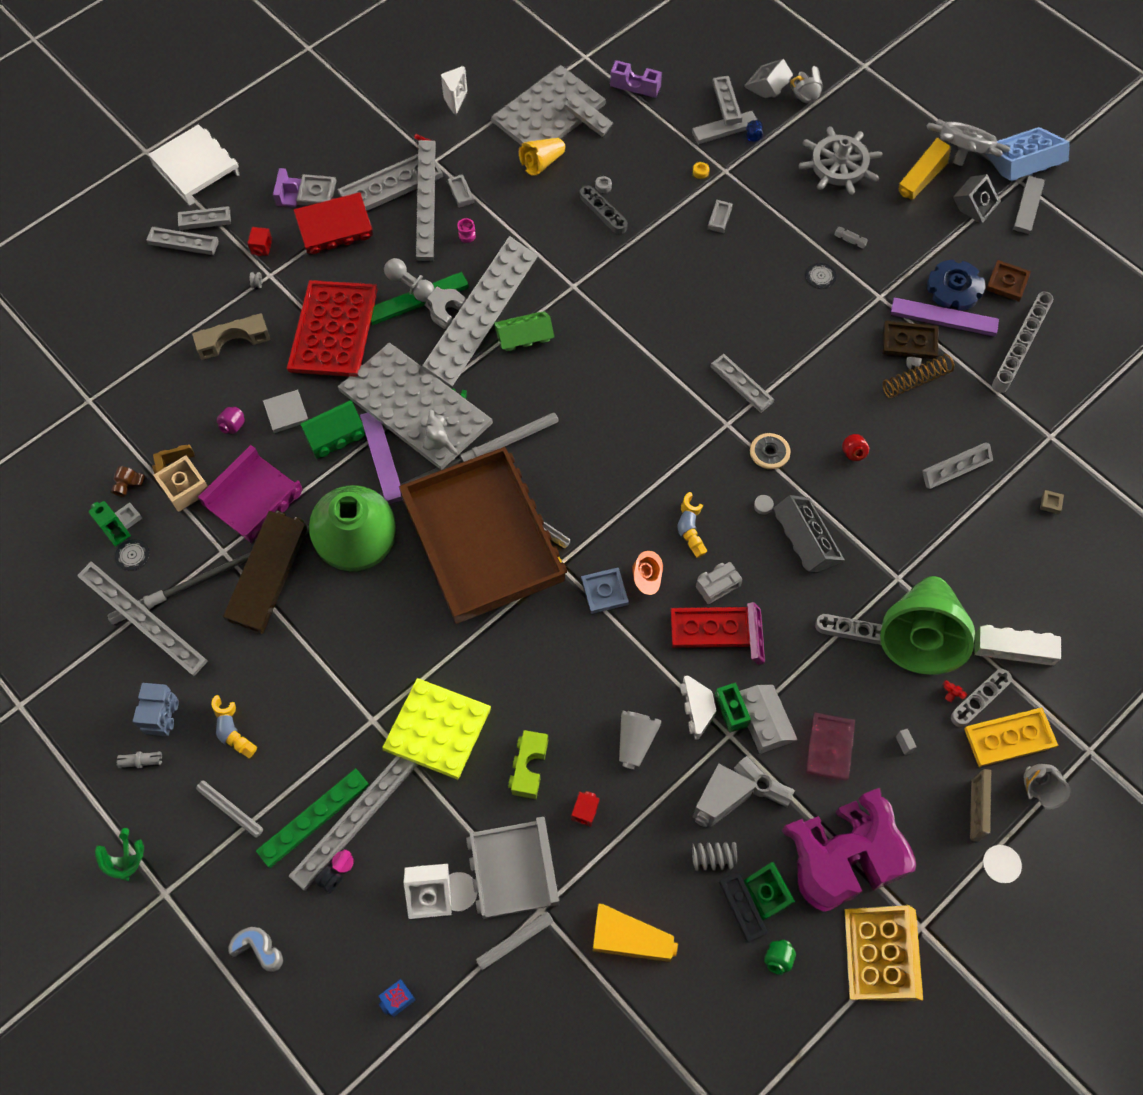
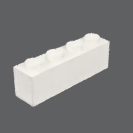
(1018, 645)

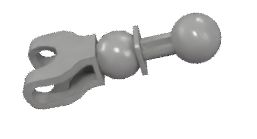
(436, 298)

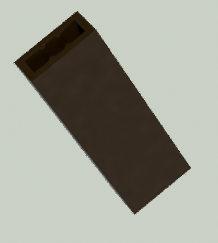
(265, 571)

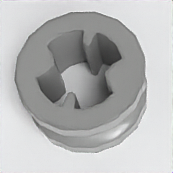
(255, 280)

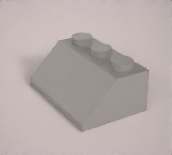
(769, 721)

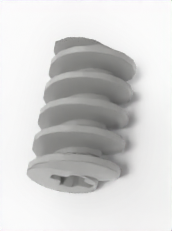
(714, 855)

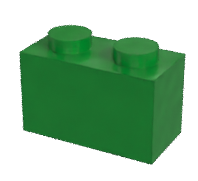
(732, 707)

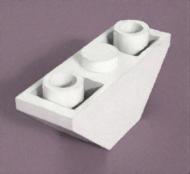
(699, 705)

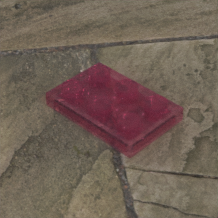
(830, 746)

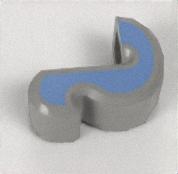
(261, 944)

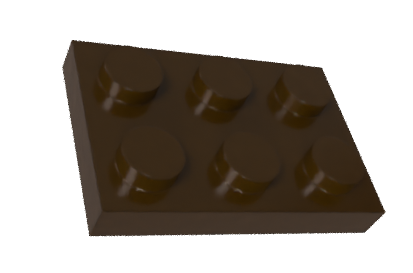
(910, 340)

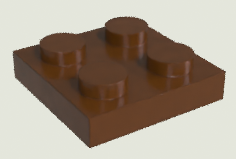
(1008, 280)

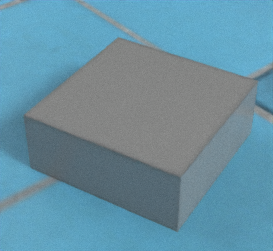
(128, 515)
(906, 741)

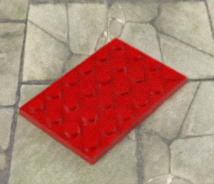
(332, 328)

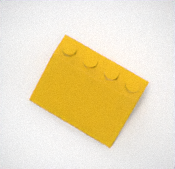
(883, 954)

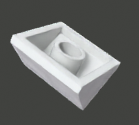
(454, 88)

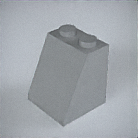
(722, 795)

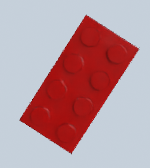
(710, 627)

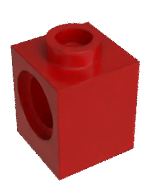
(260, 241)
(585, 808)

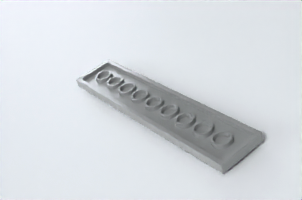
(479, 312)

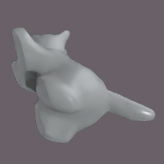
(436, 435)

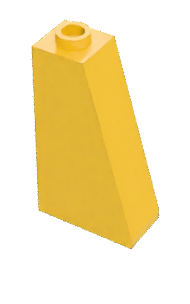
(925, 169)
(627, 936)

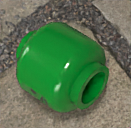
(780, 957)

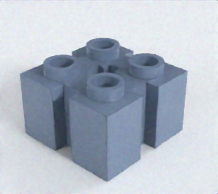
(155, 709)

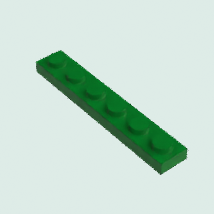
(312, 818)

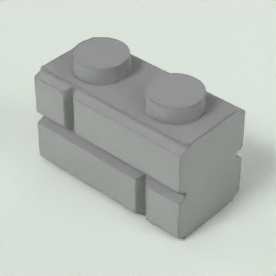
(718, 582)

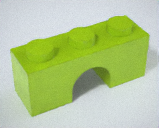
(531, 746)

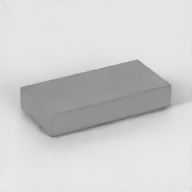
(460, 191)
(720, 216)

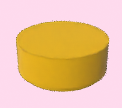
(700, 170)

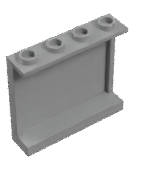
(513, 869)

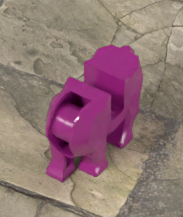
(826, 864)

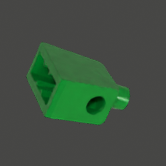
(103, 516)

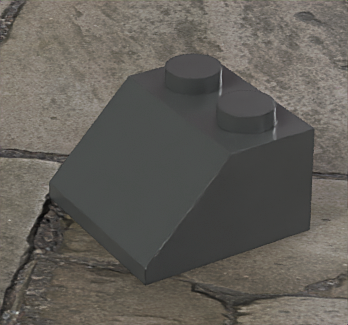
(977, 198)

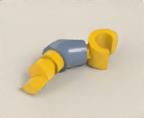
(687, 527)
(226, 730)

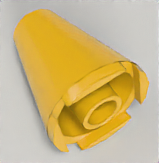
(540, 154)

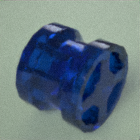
(754, 130)

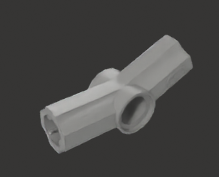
(775, 791)

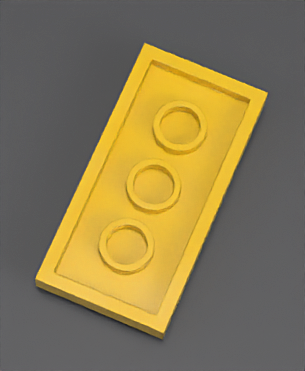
(1010, 737)

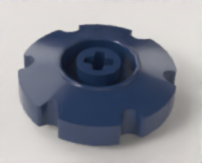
(955, 285)

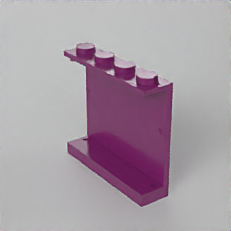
(248, 492)

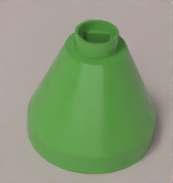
(355, 541)
(928, 629)

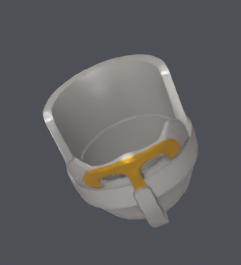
(808, 88)
(1047, 785)

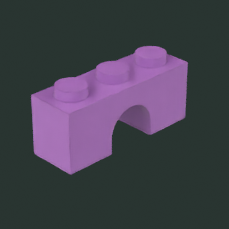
(625, 79)

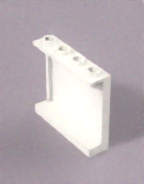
(192, 162)

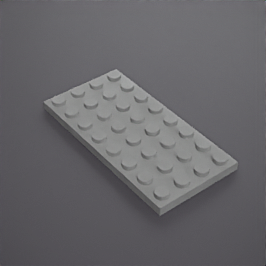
(400, 398)

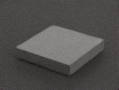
(315, 189)
(285, 411)

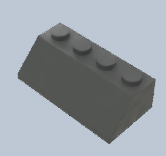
(808, 533)

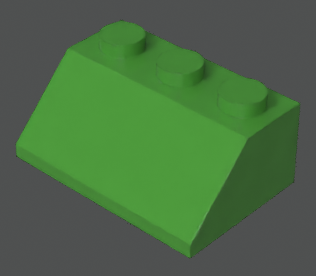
(524, 330)

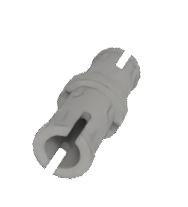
(139, 759)

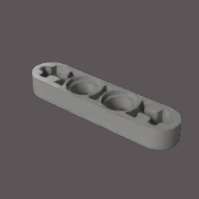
(854, 626)
(983, 699)

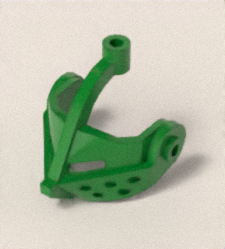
(127, 863)

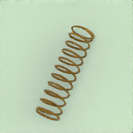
(916, 376)

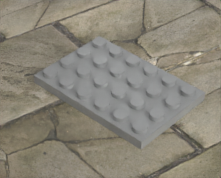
(541, 110)

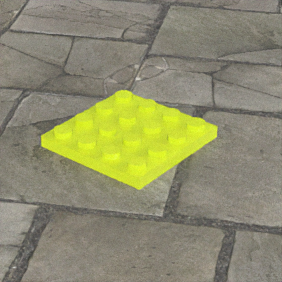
(437, 728)

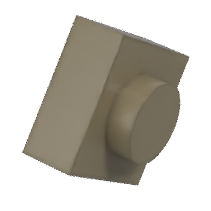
(1052, 502)

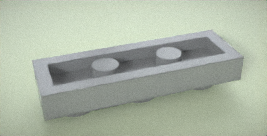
(588, 115)
(204, 218)

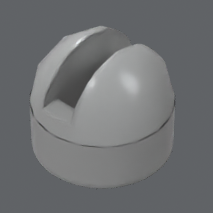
(913, 361)

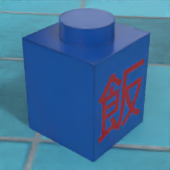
(396, 998)

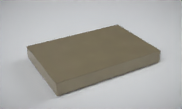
(980, 805)

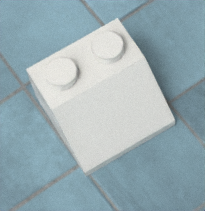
(427, 891)

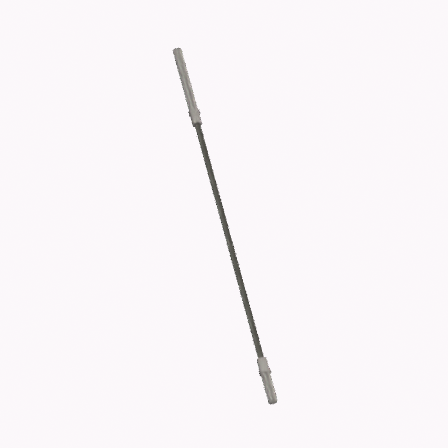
(502, 441)

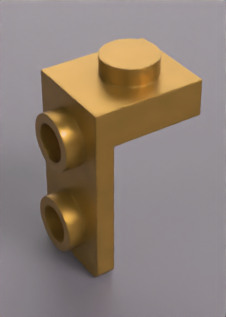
(169, 456)

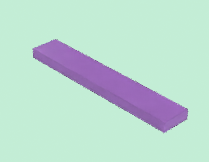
(944, 316)
(382, 458)

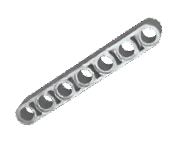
(1022, 342)

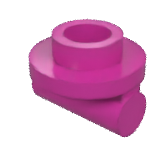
(342, 861)

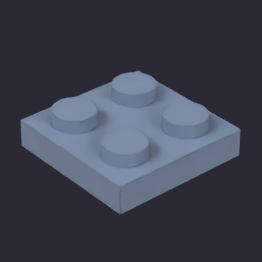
(604, 590)

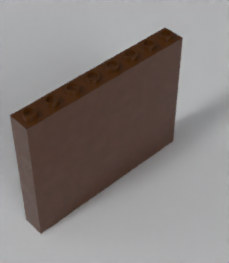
(482, 534)

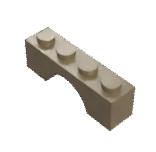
(210, 340)

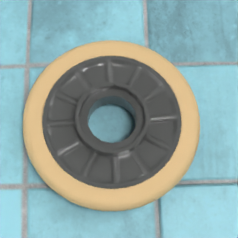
(765, 460)

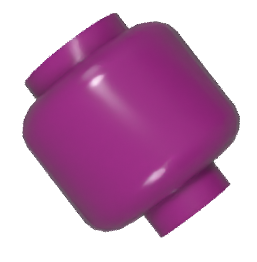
(230, 420)

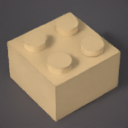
(181, 483)

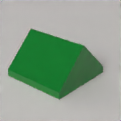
(768, 891)

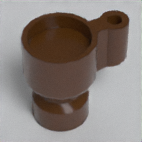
(126, 477)

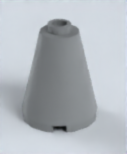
(636, 737)

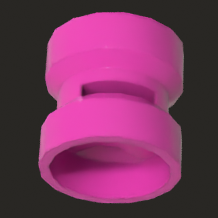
(466, 230)

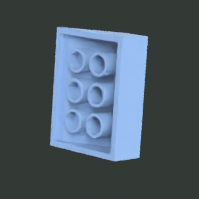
(1030, 153)

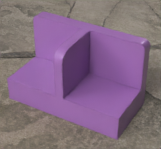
(286, 189)

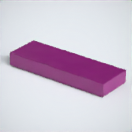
(756, 633)

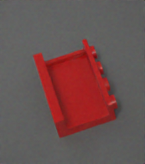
(333, 223)

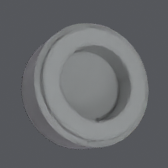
(603, 184)
(763, 504)

